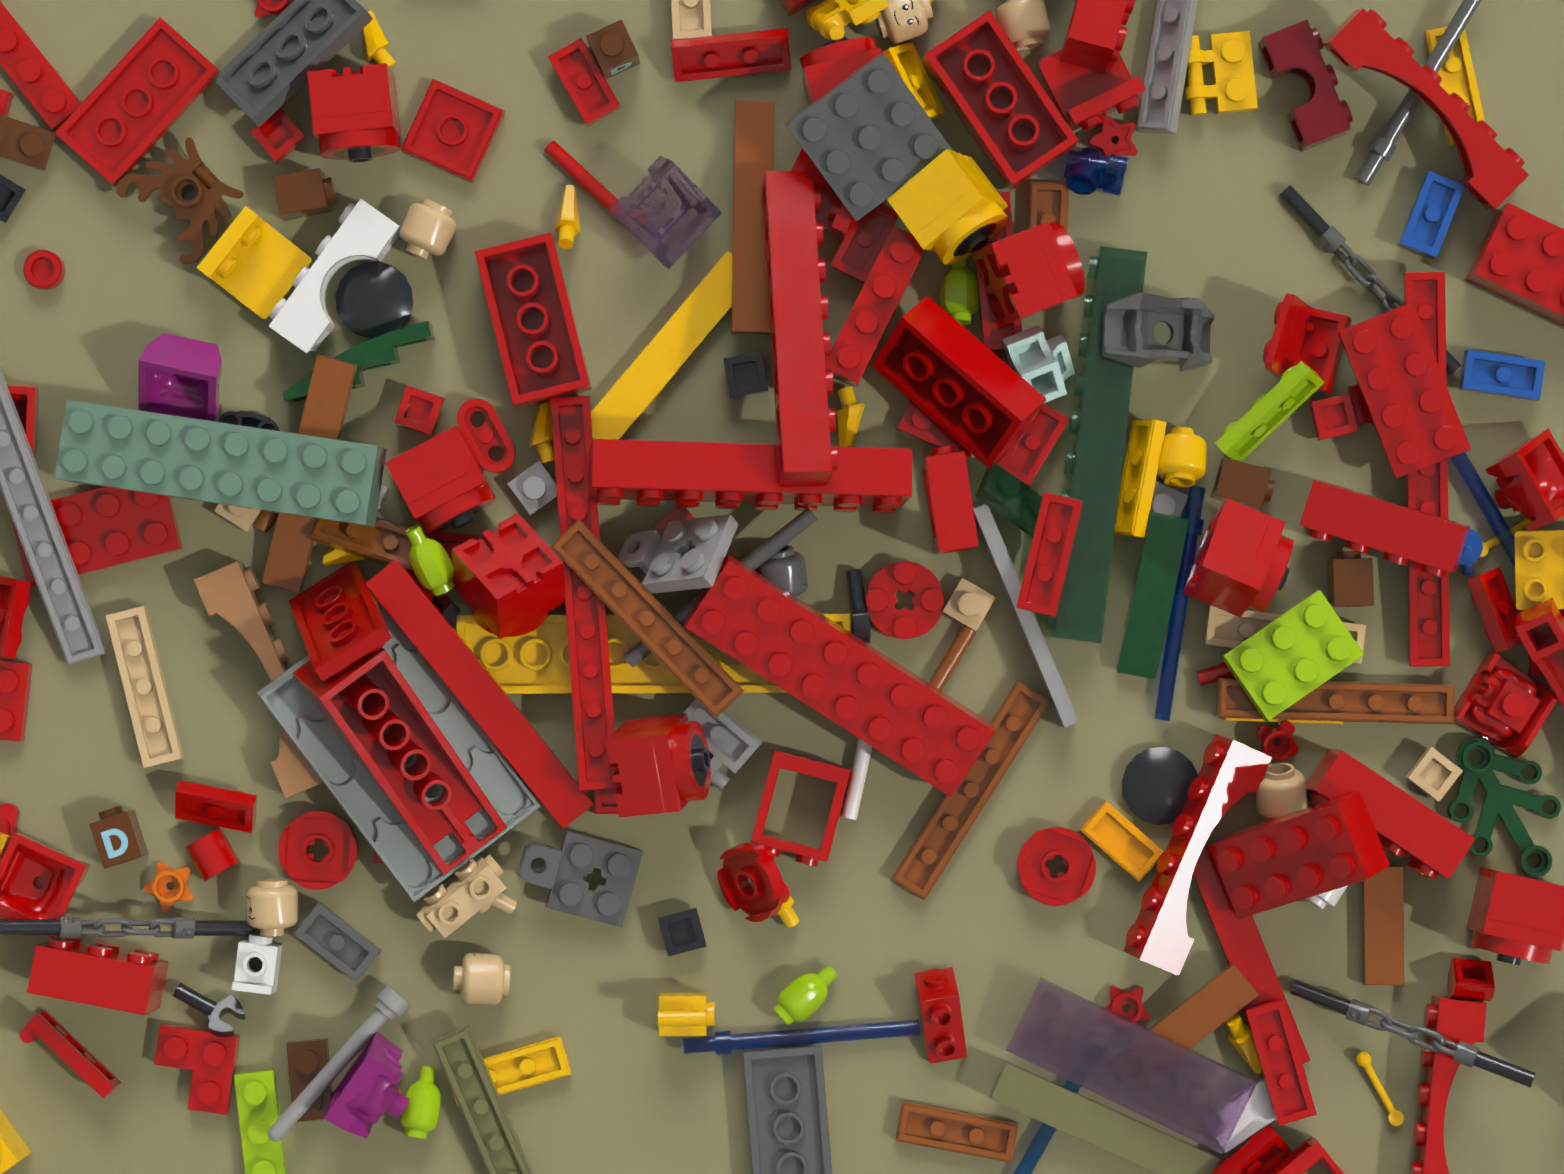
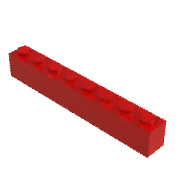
(797, 328)

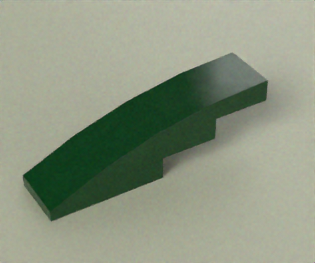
(369, 355)
(1152, 595)

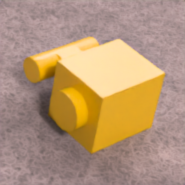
(685, 1014)

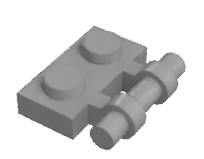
(726, 740)

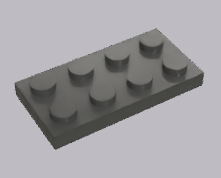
(284, 52)
(787, 1110)

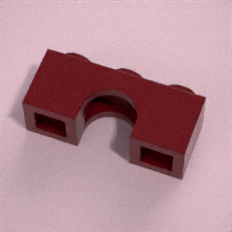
(1298, 53)

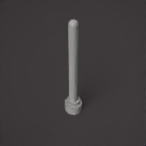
(387, 1006)

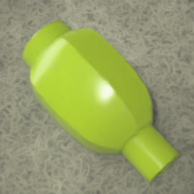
(960, 292)
(430, 562)
(804, 995)
(424, 1105)

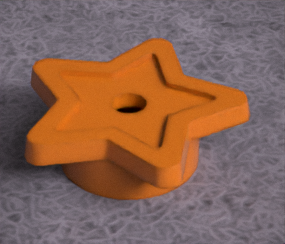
(159, 888)

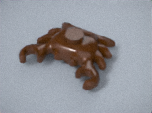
(190, 191)

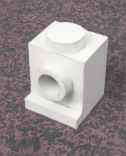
(260, 981)

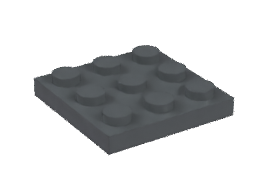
(868, 136)

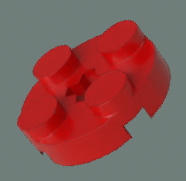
(904, 577)
(336, 835)
(1066, 886)
(768, 889)

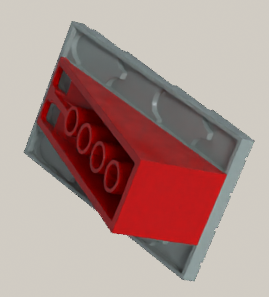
(402, 759)

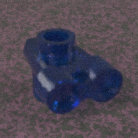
(1089, 170)

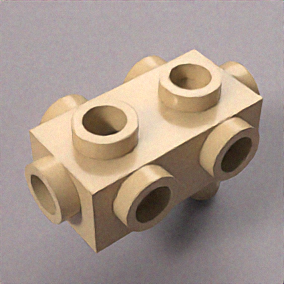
(467, 892)

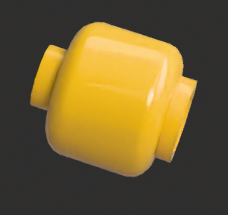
(1182, 458)

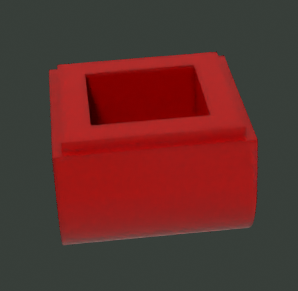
(212, 854)
(1471, 979)

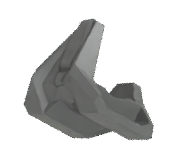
(1130, 327)

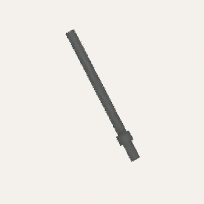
(1383, 145)
(753, 561)

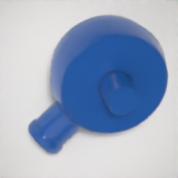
(1471, 552)

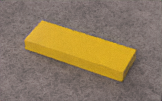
(1457, 74)
(1139, 477)
(528, 1065)

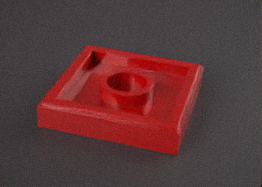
(452, 130)

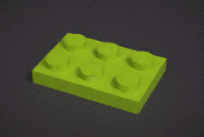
(1292, 655)

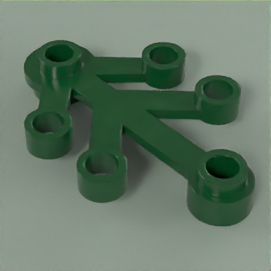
(1500, 801)

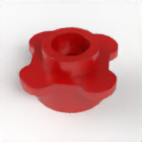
(1286, 748)

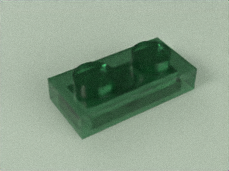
(1010, 498)

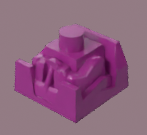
(180, 378)
(369, 1088)

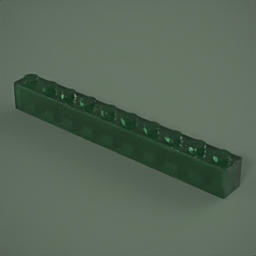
(1097, 450)

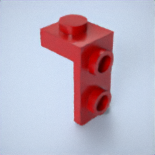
(941, 1015)

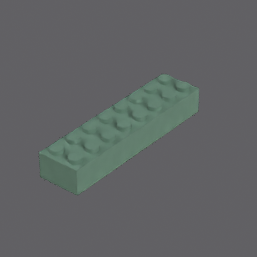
(220, 463)

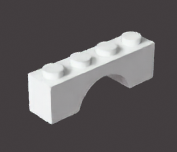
(362, 236)

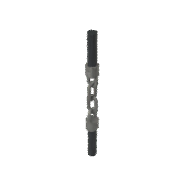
(1332, 240)
(72, 927)
(1463, 1054)

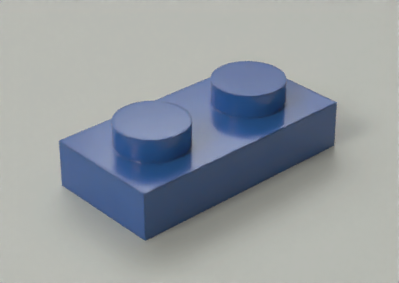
(1431, 215)
(1502, 375)

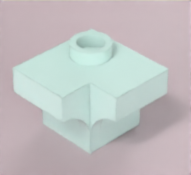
(1040, 361)

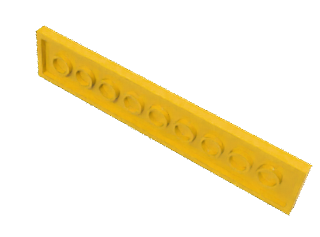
(542, 664)

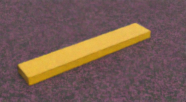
(665, 354)

